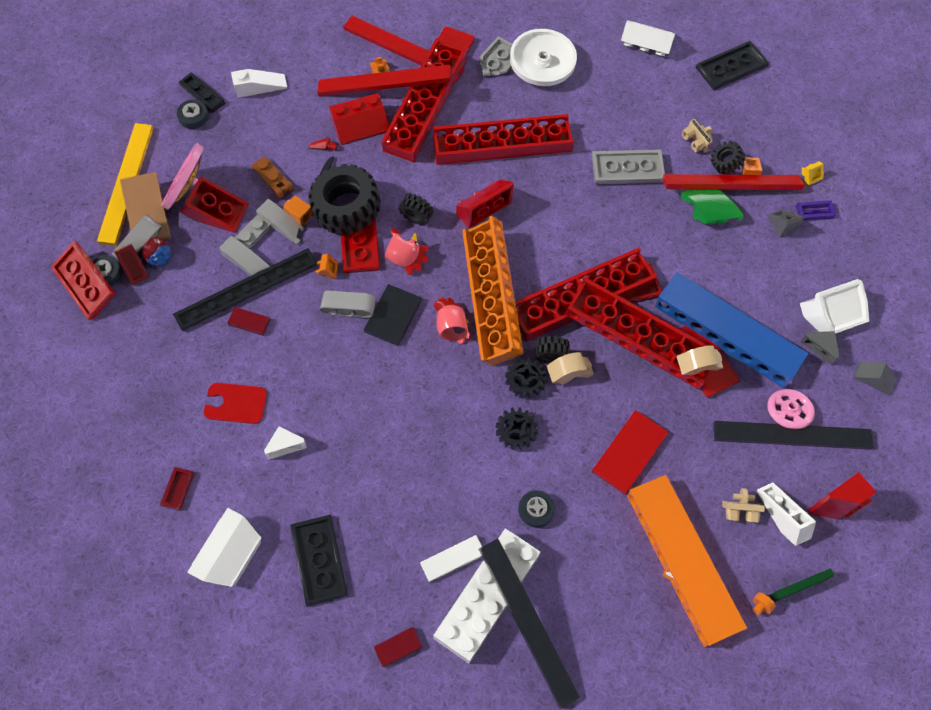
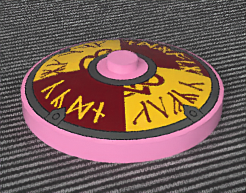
(185, 177)

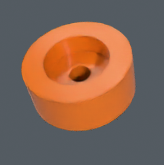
(763, 604)

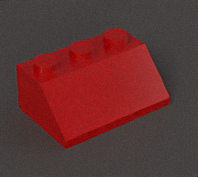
(359, 118)
(485, 202)
(845, 499)

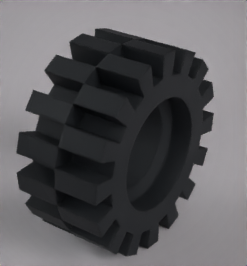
(733, 163)
(415, 209)
(550, 348)

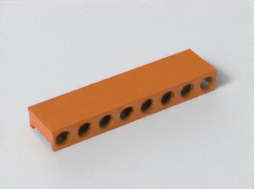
(492, 292)
(686, 558)

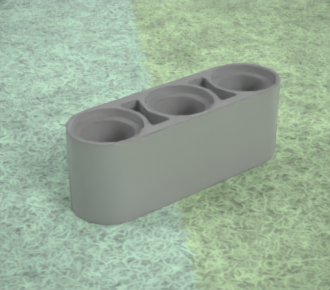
(140, 234)
(348, 304)

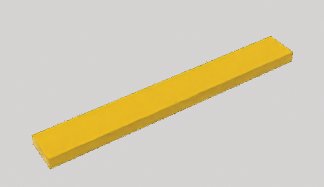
(130, 167)

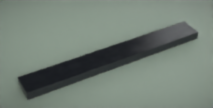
(244, 289)
(778, 435)
(529, 623)

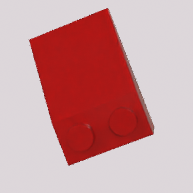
(214, 206)

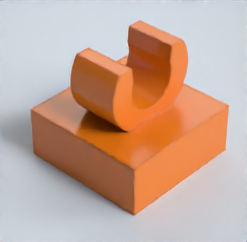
(379, 65)
(751, 166)
(328, 266)

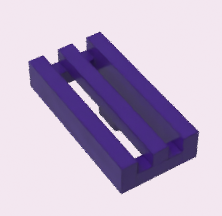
(813, 214)

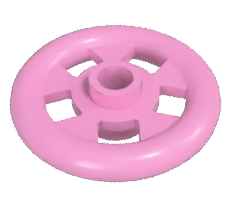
(793, 412)

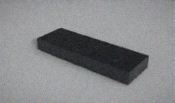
(201, 92)

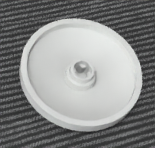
(543, 57)

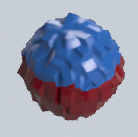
(156, 251)

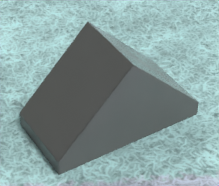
(785, 222)
(823, 344)
(876, 375)

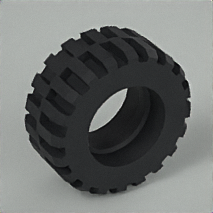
(338, 182)

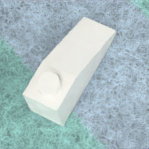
(254, 82)
(788, 516)

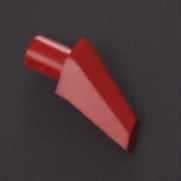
(323, 144)

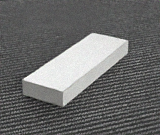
(451, 559)

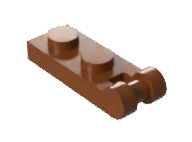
(272, 177)

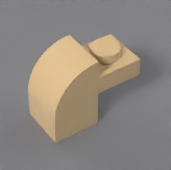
(699, 360)
(568, 367)

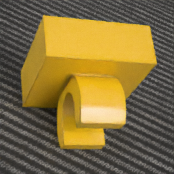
(813, 172)

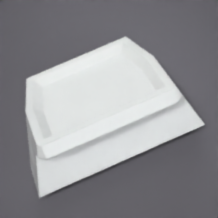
(837, 307)
(226, 551)

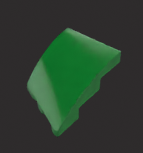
(711, 206)

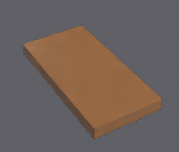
(143, 198)

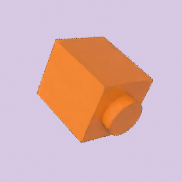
(298, 210)

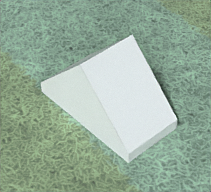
(283, 443)

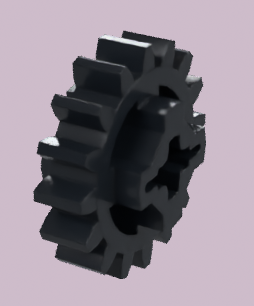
(534, 378)
(516, 419)

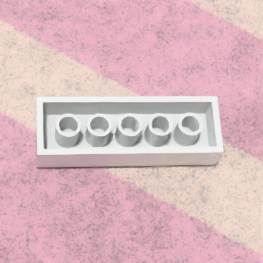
(482, 602)

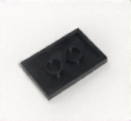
(392, 315)

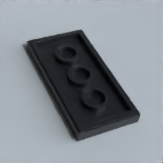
(731, 65)
(318, 560)

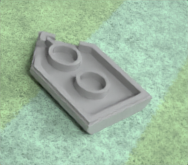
(496, 58)

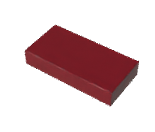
(131, 264)
(248, 321)
(177, 488)
(397, 647)

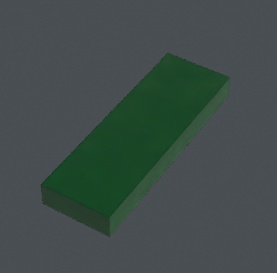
(802, 585)

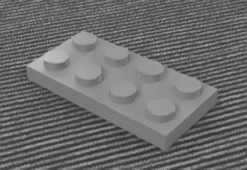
(627, 166)

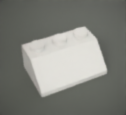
(647, 38)

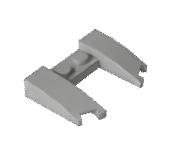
(238, 247)

